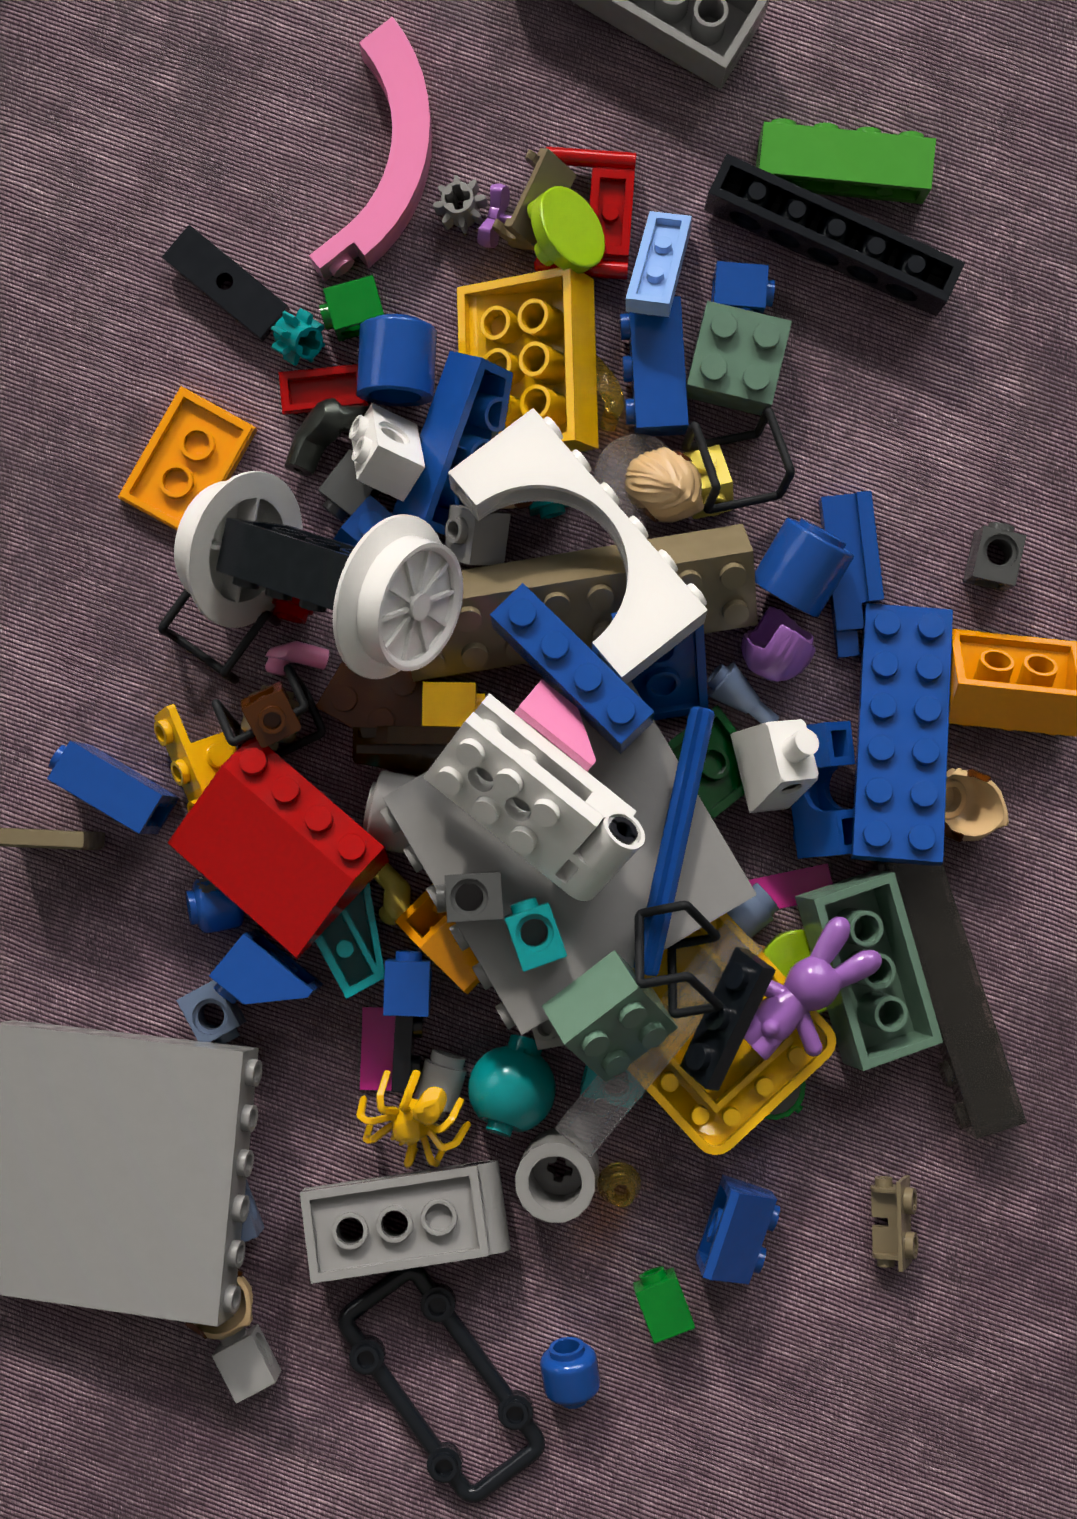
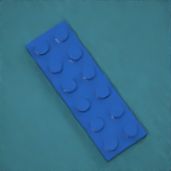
(902, 735)

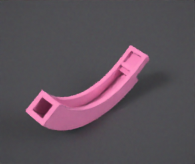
(404, 179)

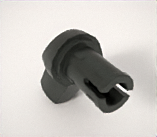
(317, 432)

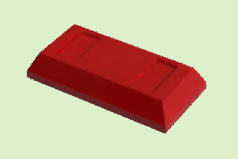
(305, 388)

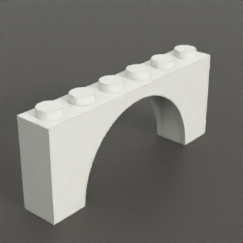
(535, 465)

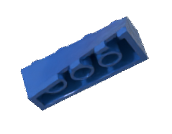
(462, 418)

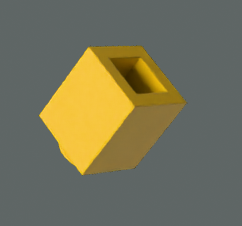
(449, 703)

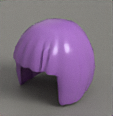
(777, 647)

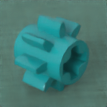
(298, 336)

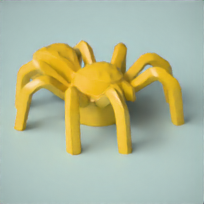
(413, 1120)

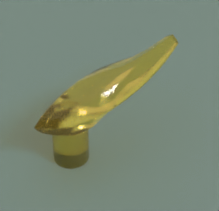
(611, 394)

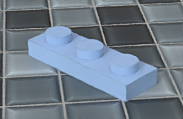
(658, 264)

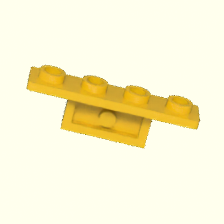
(192, 763)

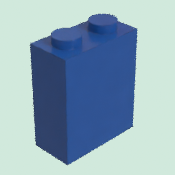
(111, 787)

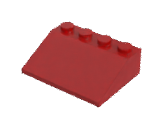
(277, 846)

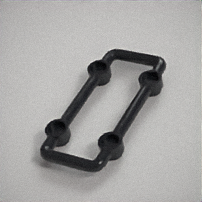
(444, 1458)

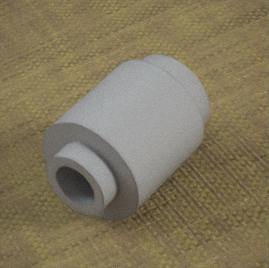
(443, 1071)

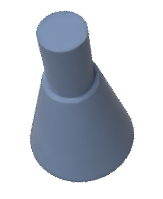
(733, 689)

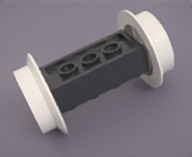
(389, 594)

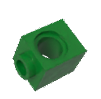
(349, 306)
(663, 1303)

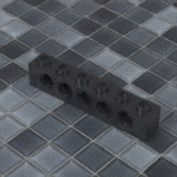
(833, 235)

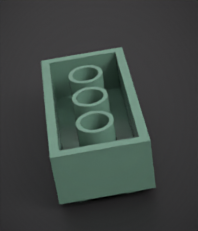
(891, 1009)

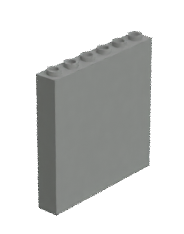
(452, 842)
(124, 1170)

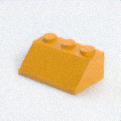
(1013, 682)

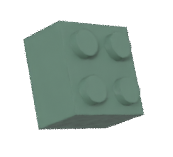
(737, 358)
(609, 1017)

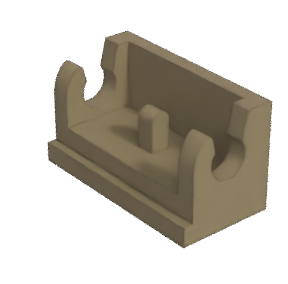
(547, 173)

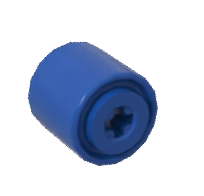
(396, 360)
(803, 565)

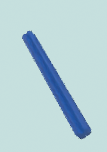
(676, 833)

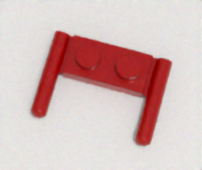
(612, 202)

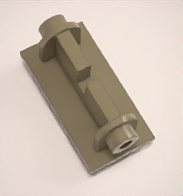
(894, 1240)

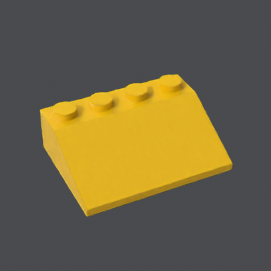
(545, 336)

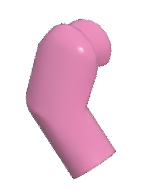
(295, 653)

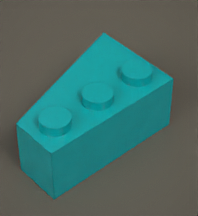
(353, 946)

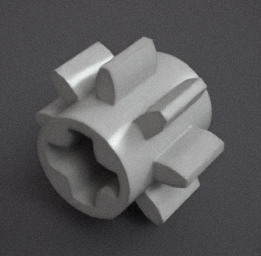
(469, 213)

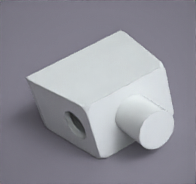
(775, 763)

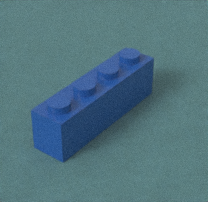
(572, 668)

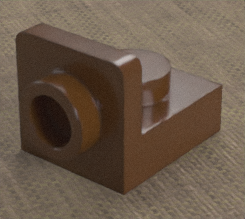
(270, 714)

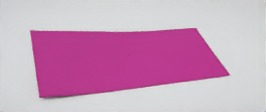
(787, 885)
(376, 1047)

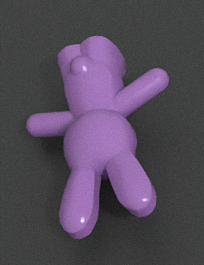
(807, 988)

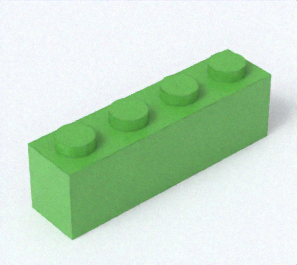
(849, 161)

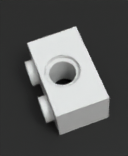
(386, 451)

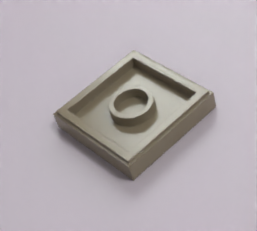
(52, 839)

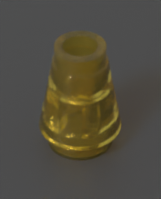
(615, 1175)

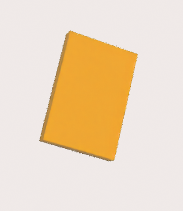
(185, 455)

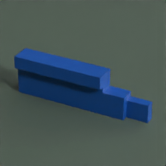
(853, 522)

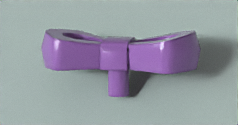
(498, 204)

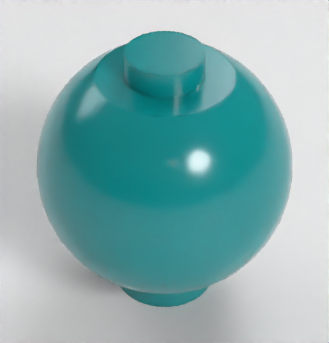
(512, 1087)

